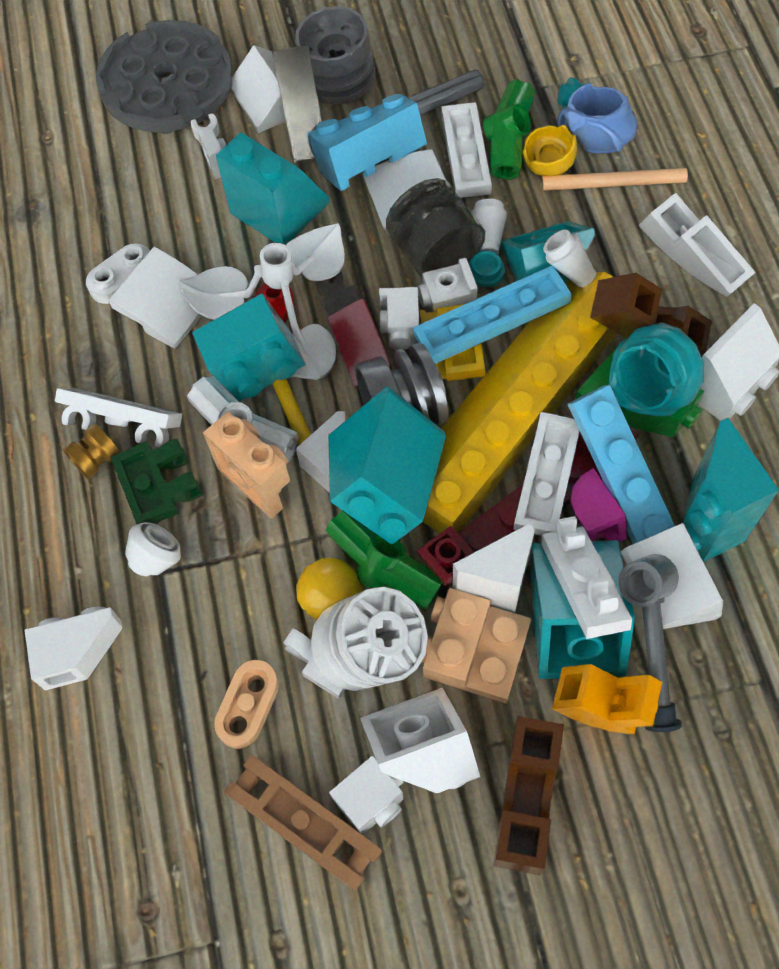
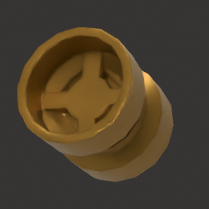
(91, 451)

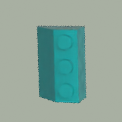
(726, 494)

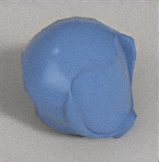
(599, 119)

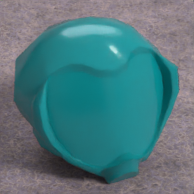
(656, 370)

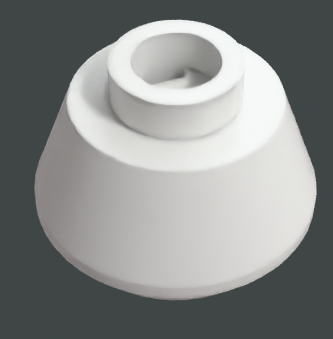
(151, 549)

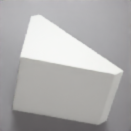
(314, 451)

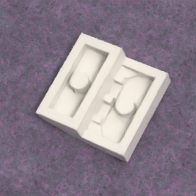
(397, 177)
(155, 298)

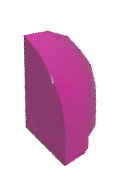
(597, 509)

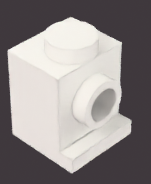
(448, 286)
(399, 315)

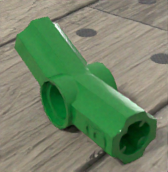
(506, 128)
(383, 563)

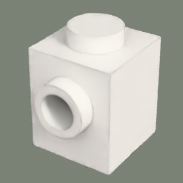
(368, 796)

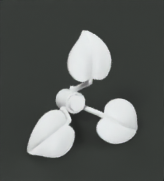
(315, 254)

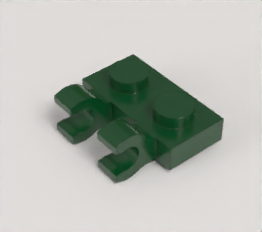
(145, 485)

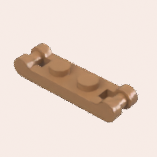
(303, 822)

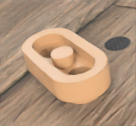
(246, 705)

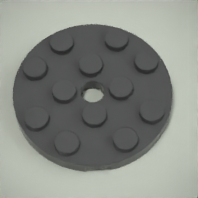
(132, 68)

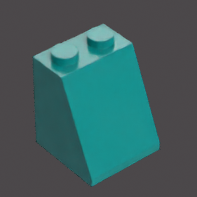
(268, 190)
(385, 465)
(556, 628)

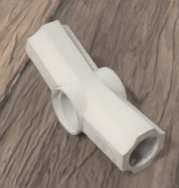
(215, 400)

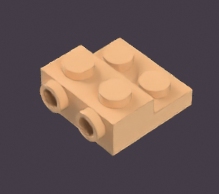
(248, 462)
(475, 645)

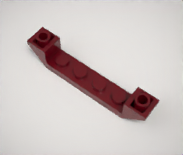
(493, 524)

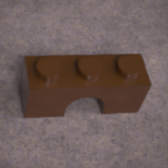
(633, 302)
(528, 796)

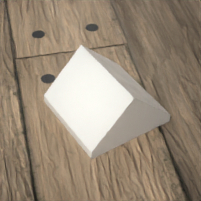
(258, 90)
(496, 569)
(696, 594)

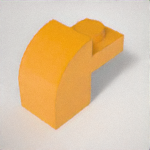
(607, 701)

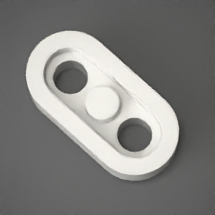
(116, 269)

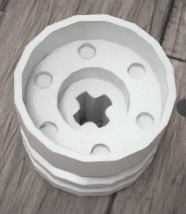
(347, 644)

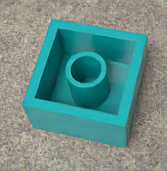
(249, 348)

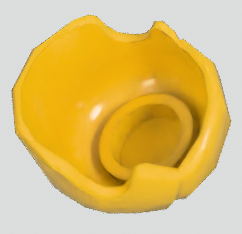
(550, 150)
(325, 584)

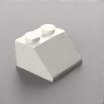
(739, 365)

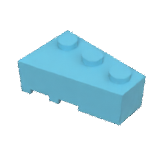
(366, 139)

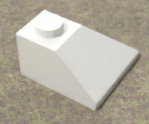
(422, 743)

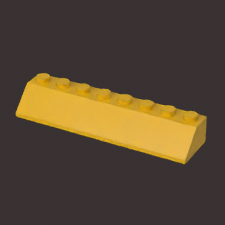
(506, 405)

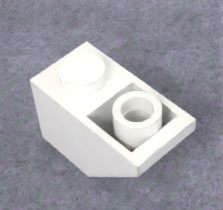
(70, 648)

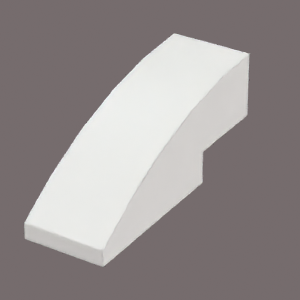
(696, 246)

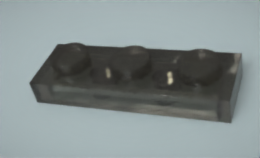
(297, 98)

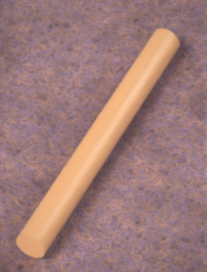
(614, 179)

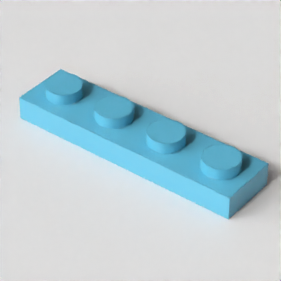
(493, 314)
(621, 463)

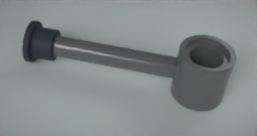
(639, 594)

